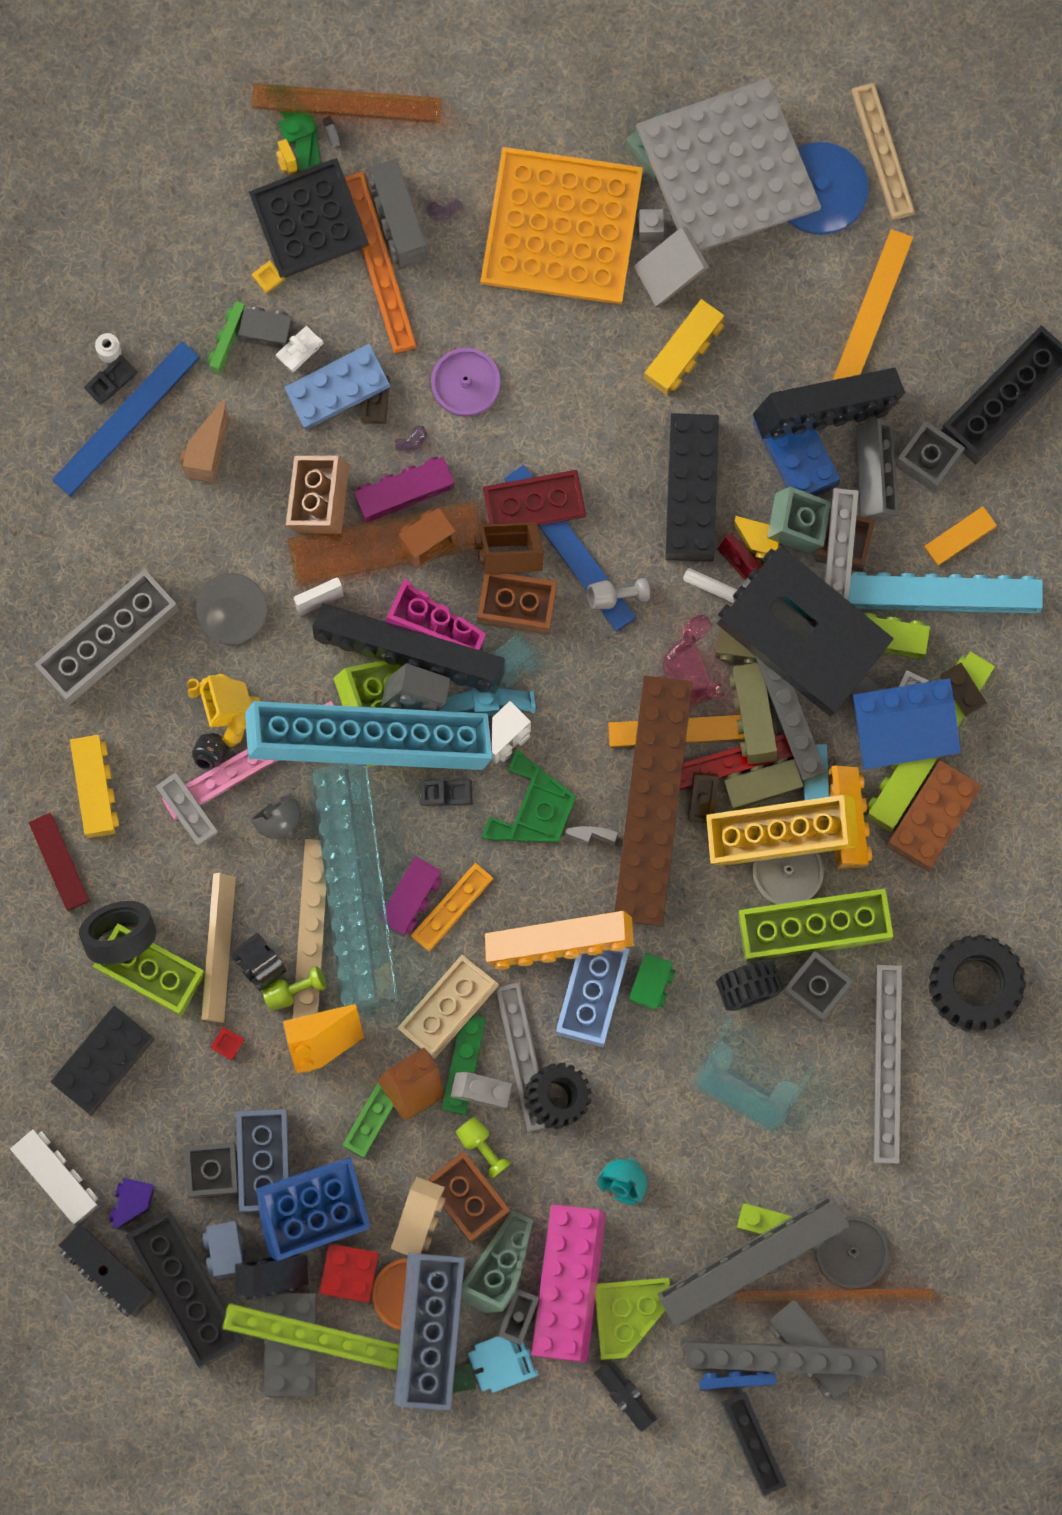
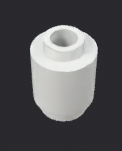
(108, 354)

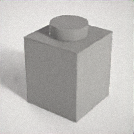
(651, 225)

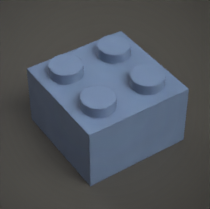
(225, 1249)

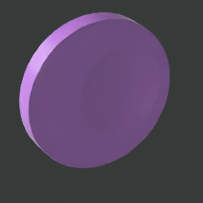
(465, 382)

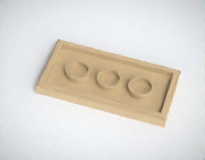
(448, 1006)

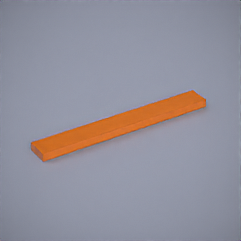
(381, 269)

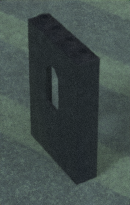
(833, 654)

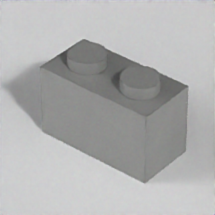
(481, 1090)

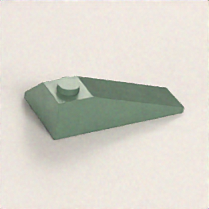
(500, 1266)

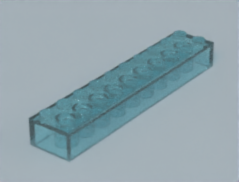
(354, 886)

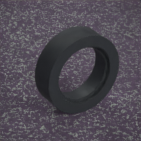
(122, 948)

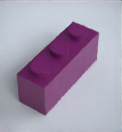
(411, 896)

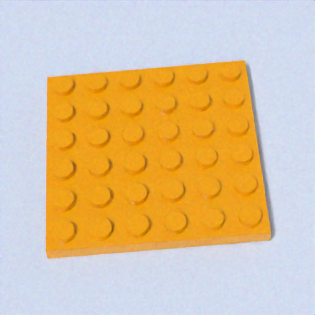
(561, 225)

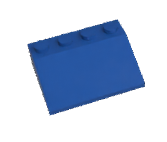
(906, 723)
(311, 1209)

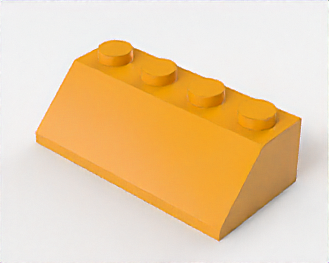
(848, 782)

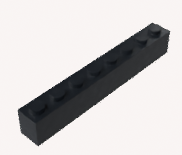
(402, 646)

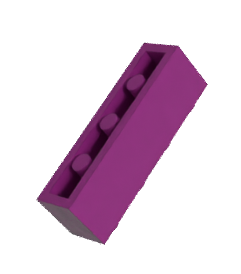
(404, 489)

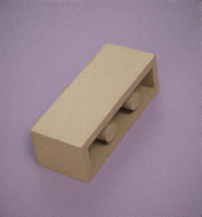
(419, 1217)

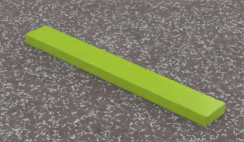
(311, 1336)

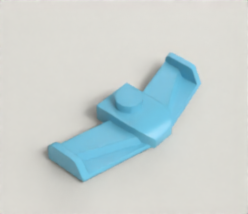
(489, 702)

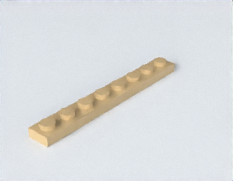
(310, 927)

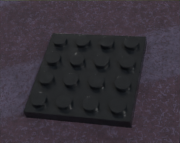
(309, 218)

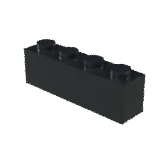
(753, 1444)

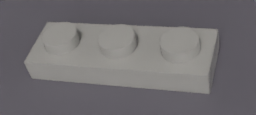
(186, 809)

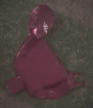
(685, 661)

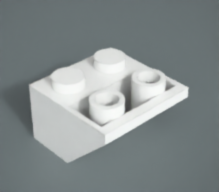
(508, 730)

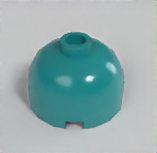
(624, 1179)

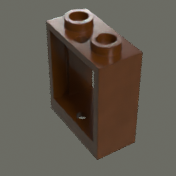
(509, 535)

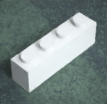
(54, 1177)

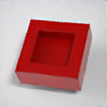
(227, 1044)

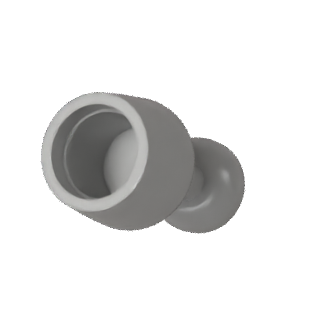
(604, 594)

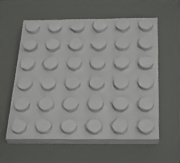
(728, 165)

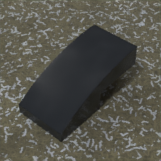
(110, 380)
(445, 792)

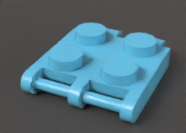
(501, 1364)

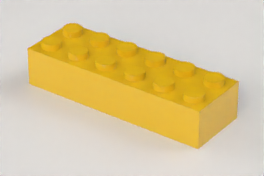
(782, 830)

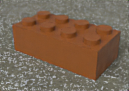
(934, 816)

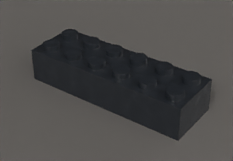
(1007, 395)
(828, 403)
(692, 487)
(184, 1289)

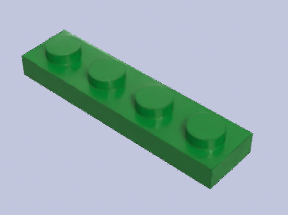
(464, 1060)

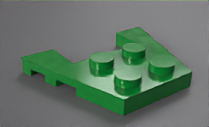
(542, 810)

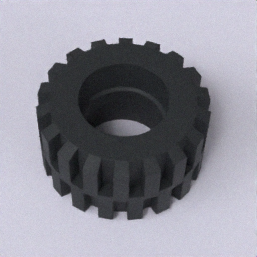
(749, 985)
(570, 1082)

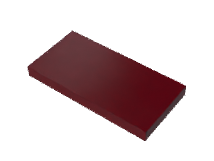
(536, 499)

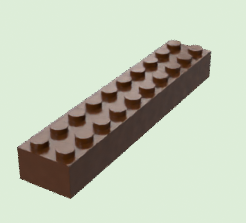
(653, 799)

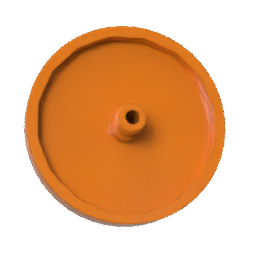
(389, 1293)

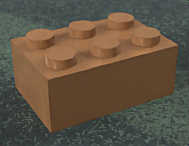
(317, 494)

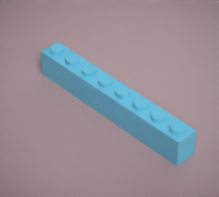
(946, 593)

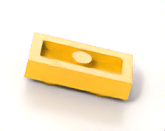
(286, 158)

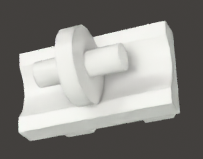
(299, 349)

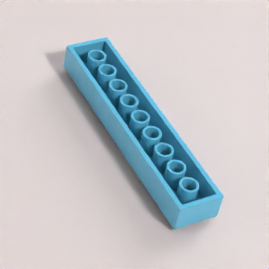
(367, 735)

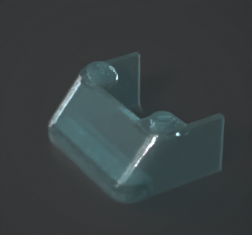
(741, 1094)

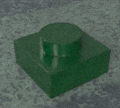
(463, 1378)

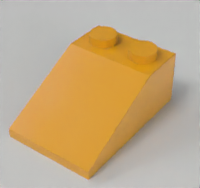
(322, 1036)

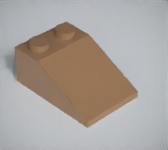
(204, 449)

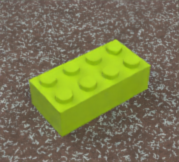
(156, 975)

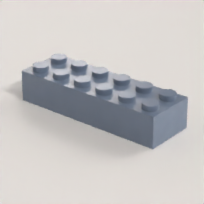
(429, 1331)

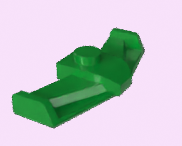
(301, 130)

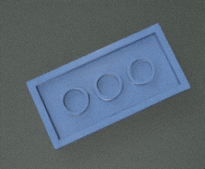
(337, 386)

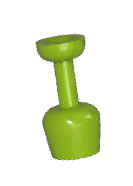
(281, 994)
(473, 1135)

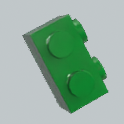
(651, 982)

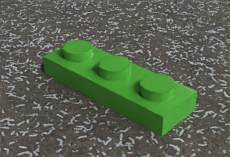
(226, 338)
(369, 1122)

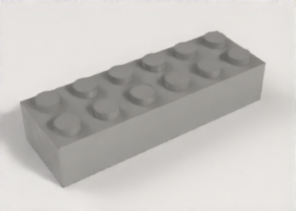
(106, 637)

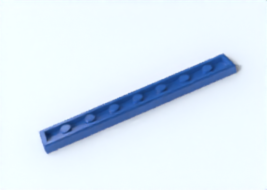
(126, 419)
(579, 560)

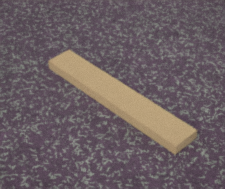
(883, 151)
(218, 948)

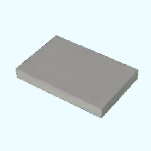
(671, 266)

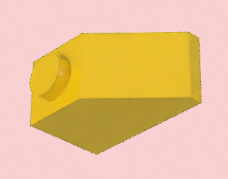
(754, 536)

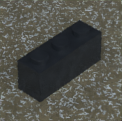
(271, 1276)

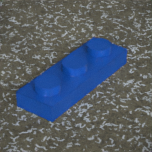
(736, 1380)

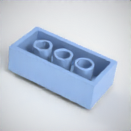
(592, 996)

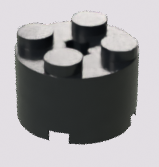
(258, 962)

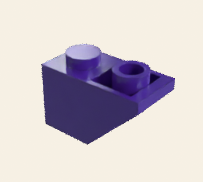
(133, 1202)

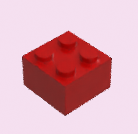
(349, 1273)

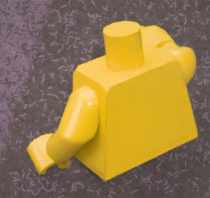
(224, 704)

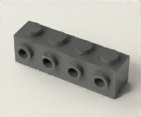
(877, 470)

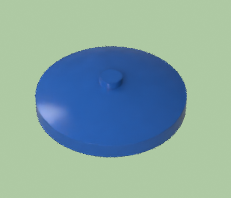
(839, 186)

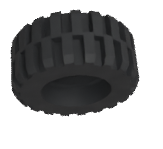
(1000, 959)

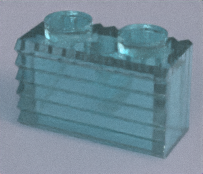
(518, 657)

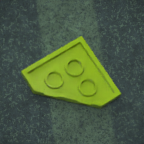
(627, 1314)

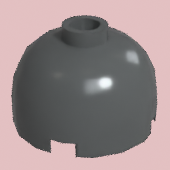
(279, 818)

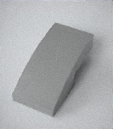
(584, 833)

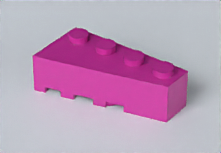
(419, 613)

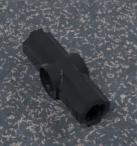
(625, 1395)

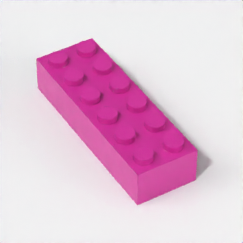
(569, 1283)

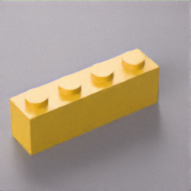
(684, 347)
(93, 786)

